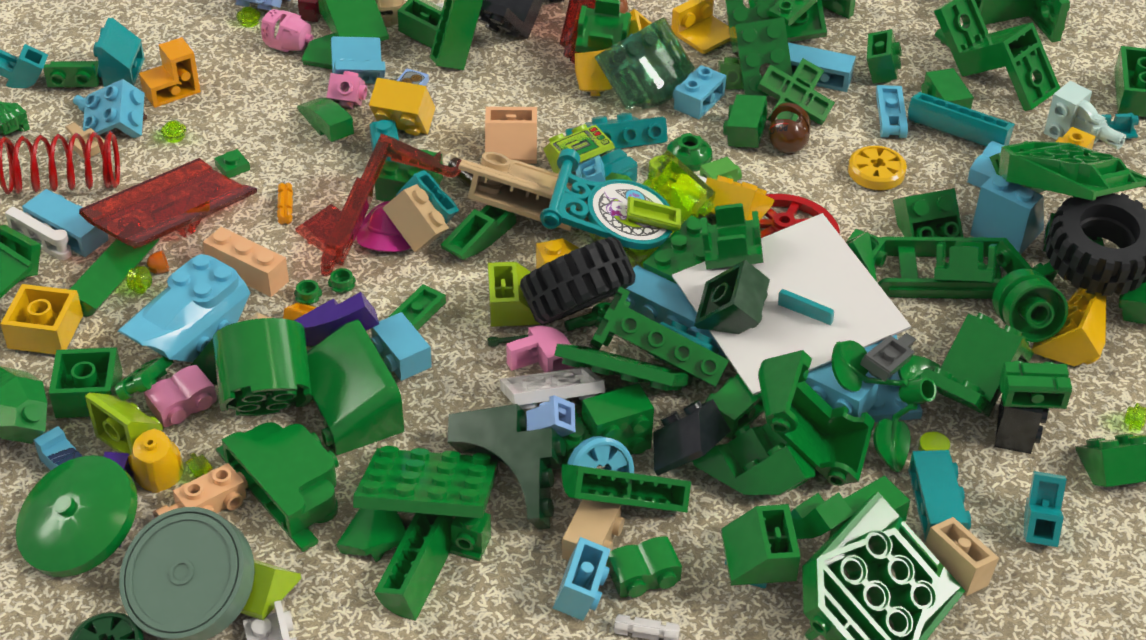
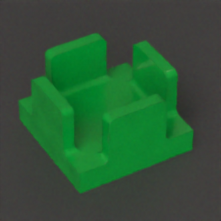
(601, 26)
(731, 238)
(966, 262)

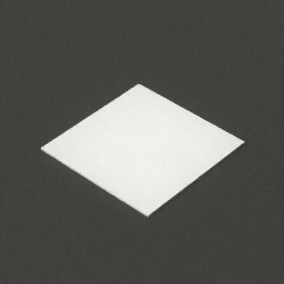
(820, 267)

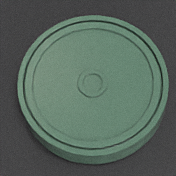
(186, 575)

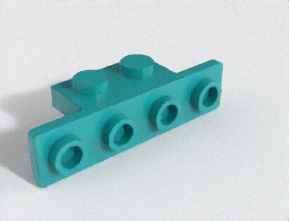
(629, 130)

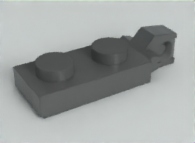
(888, 356)

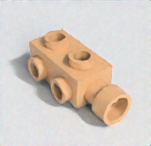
(214, 491)

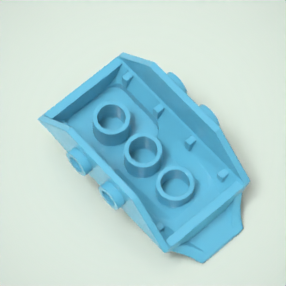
(190, 310)

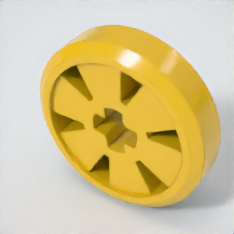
(877, 167)

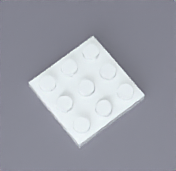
(538, 387)

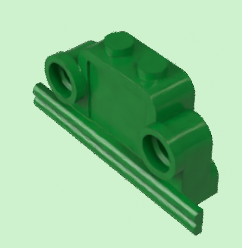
(287, 475)

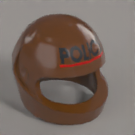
(788, 135)

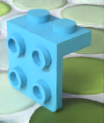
(113, 107)

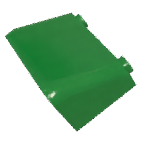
(353, 390)
(821, 435)

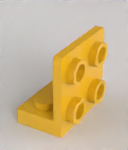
(698, 27)

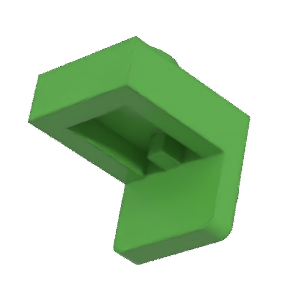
(731, 68)

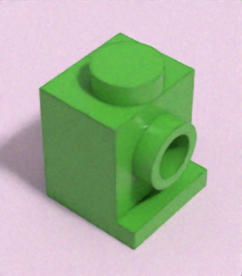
(721, 167)

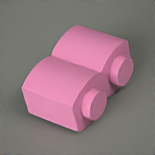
(180, 396)

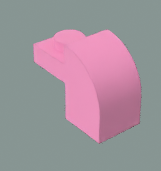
(539, 348)

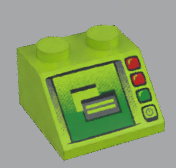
(586, 141)

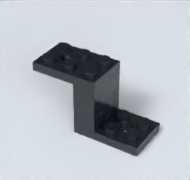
(512, 16)

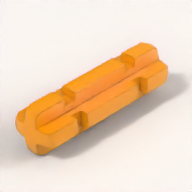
(285, 203)

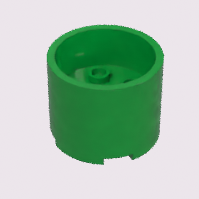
(262, 366)

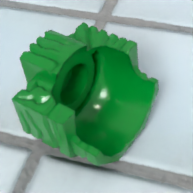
(12, 118)

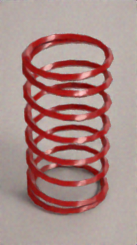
(15, 175)

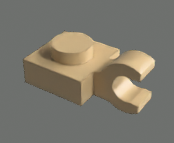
(74, 128)

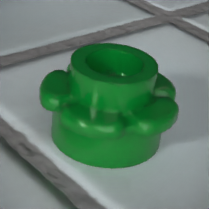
(342, 280)
(307, 292)

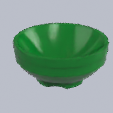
(691, 156)

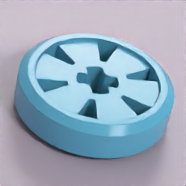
(602, 452)

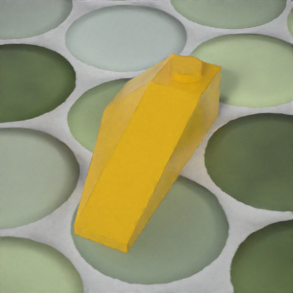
(1081, 335)

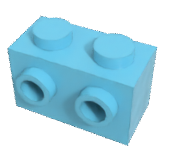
(699, 92)
(401, 346)
(582, 579)

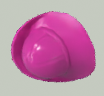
(380, 232)

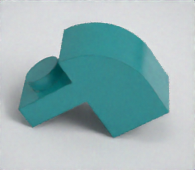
(22, 70)
(1043, 509)

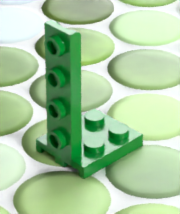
(795, 8)
(657, 341)

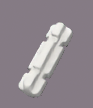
(646, 628)

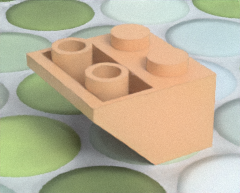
(512, 132)

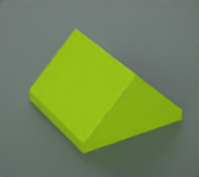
(269, 585)

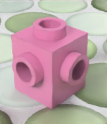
(346, 89)

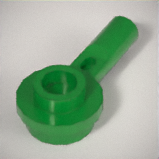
(591, 319)

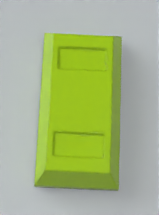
(653, 214)

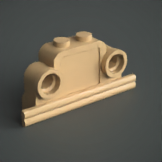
(512, 185)

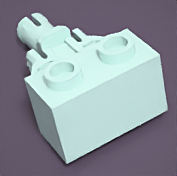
(1073, 108)

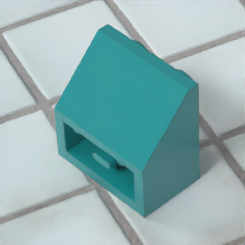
(118, 53)

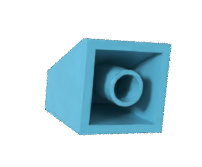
(1008, 212)

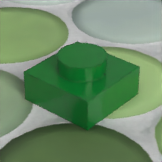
(232, 163)

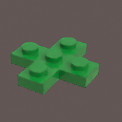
(797, 90)

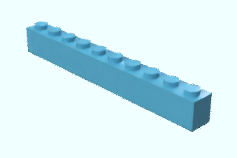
(666, 302)

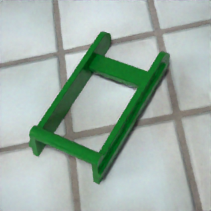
(913, 287)

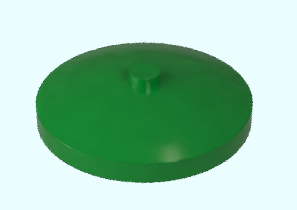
(76, 516)

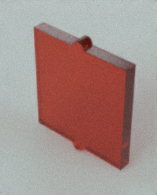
(319, 227)

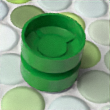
(1030, 304)

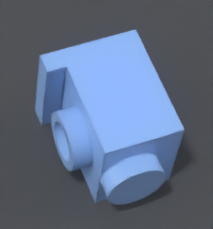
(556, 414)

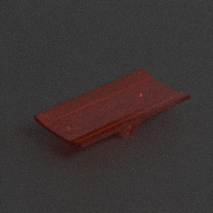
(165, 204)

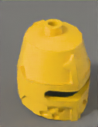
(589, 73)
(155, 461)

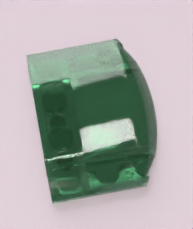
(646, 66)

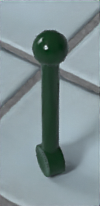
(495, 341)

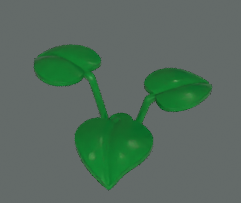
(890, 436)

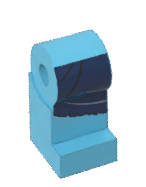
(55, 448)

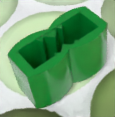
(644, 567)

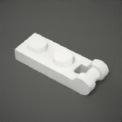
(52, 241)

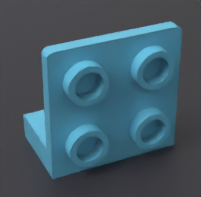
(358, 56)

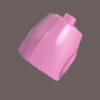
(292, 33)

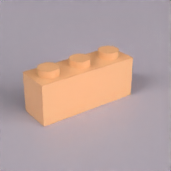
(255, 264)

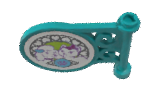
(604, 206)

